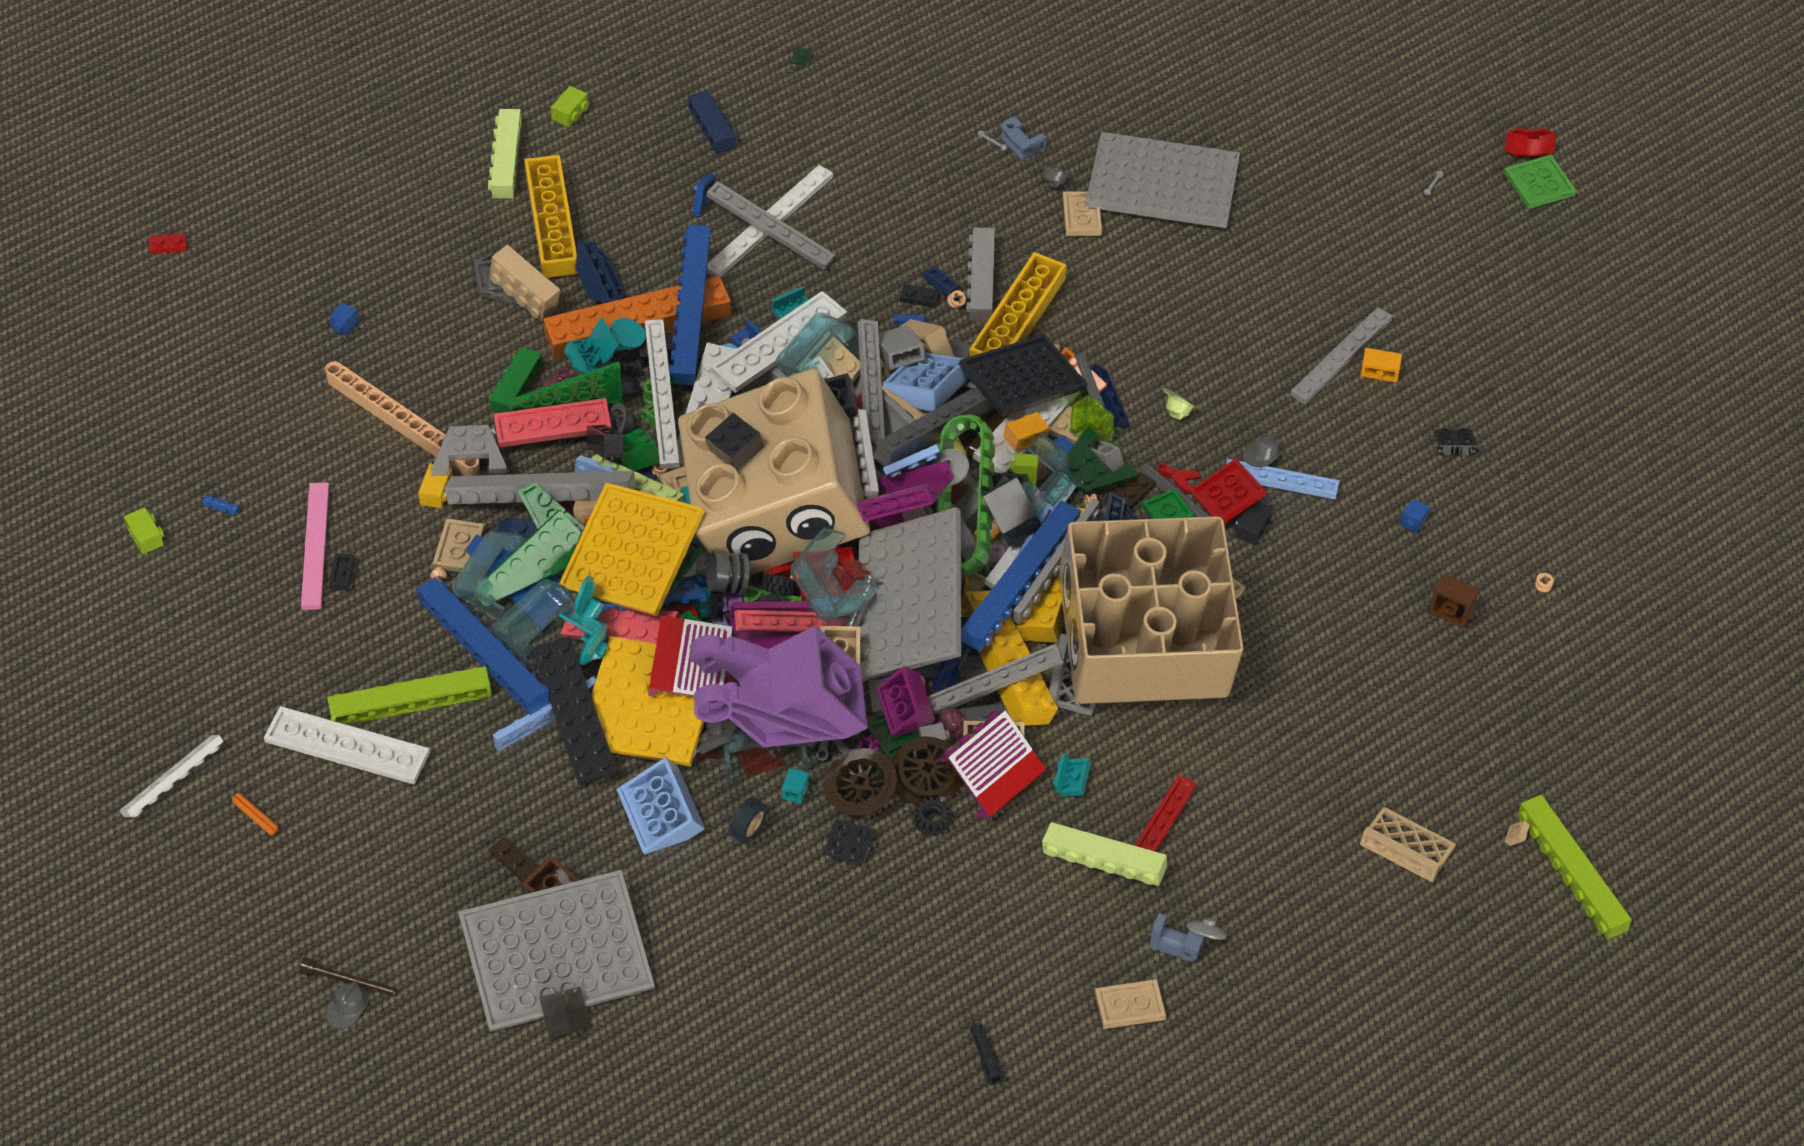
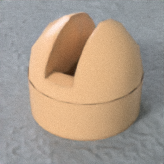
(439, 573)

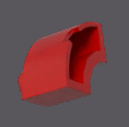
(1530, 142)

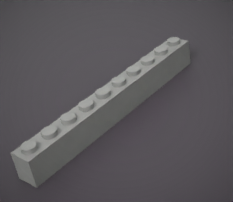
(558, 485)

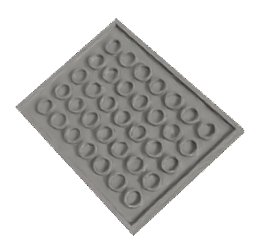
(1163, 179)
(919, 595)
(555, 943)

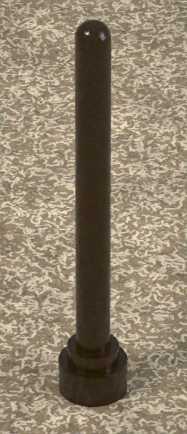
(308, 967)

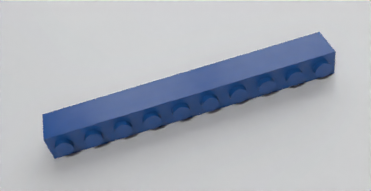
(691, 305)
(1018, 578)
(483, 645)

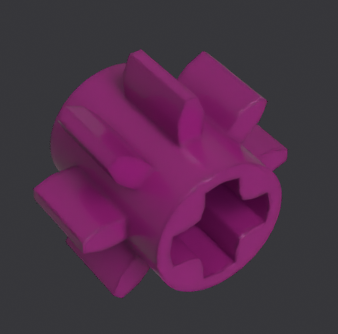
(869, 743)

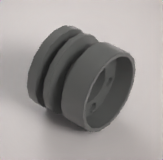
(727, 572)

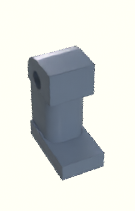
(1019, 142)
(1174, 941)

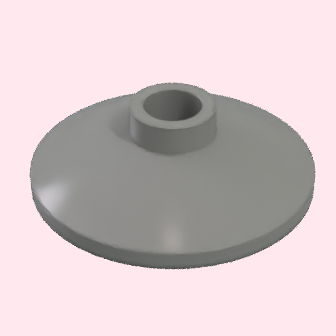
(959, 463)
(1207, 928)

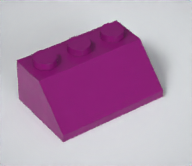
(905, 702)

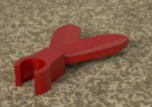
(1179, 477)

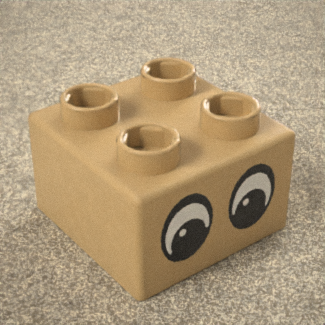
(790, 487)
(1149, 610)

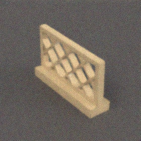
(1400, 852)

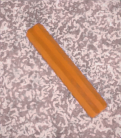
(255, 813)

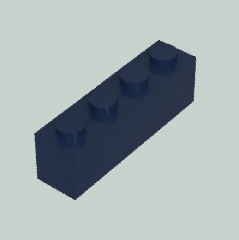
(711, 121)

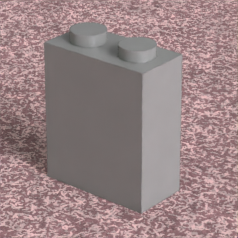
(900, 347)

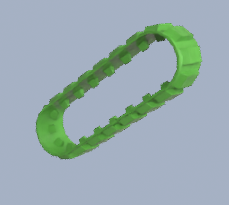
(987, 452)

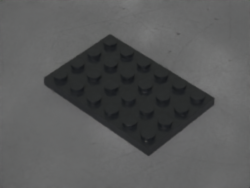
(1022, 374)

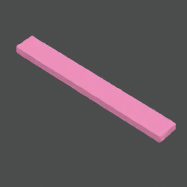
(315, 546)

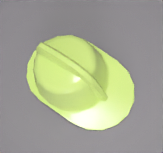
(1177, 405)

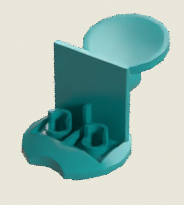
(603, 343)
(585, 617)

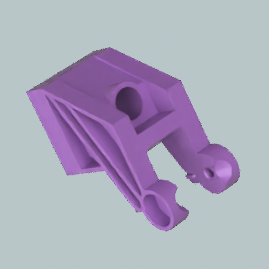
(787, 692)

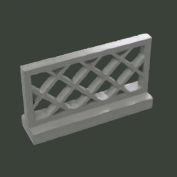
(1056, 678)

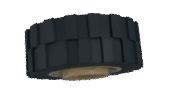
(748, 819)

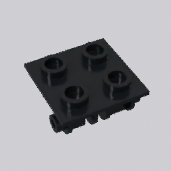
(628, 378)
(1455, 438)
(849, 841)

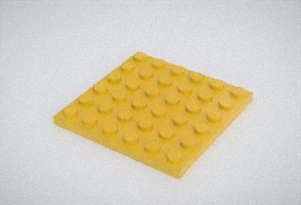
(632, 548)
(638, 722)

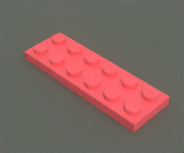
(550, 422)
(624, 624)

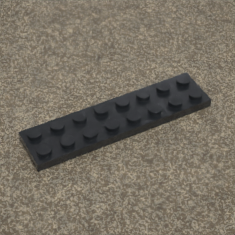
(574, 711)

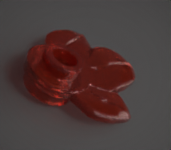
(849, 573)

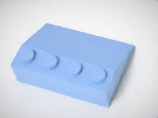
(927, 382)
(660, 807)

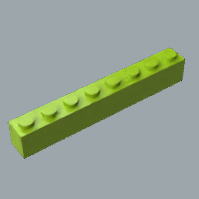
(410, 696)
(1574, 867)

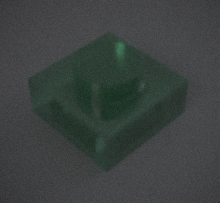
(802, 56)

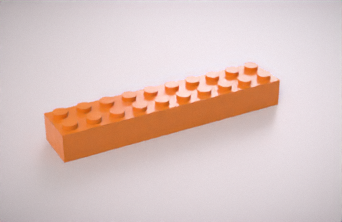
(640, 308)

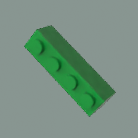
(516, 379)

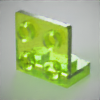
(1090, 413)

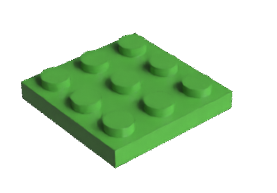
(1539, 181)

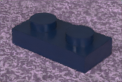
(940, 280)

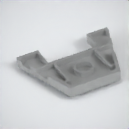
(468, 443)

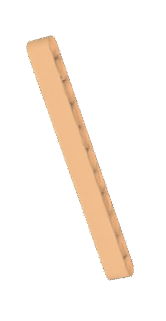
(394, 414)

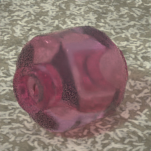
(952, 721)

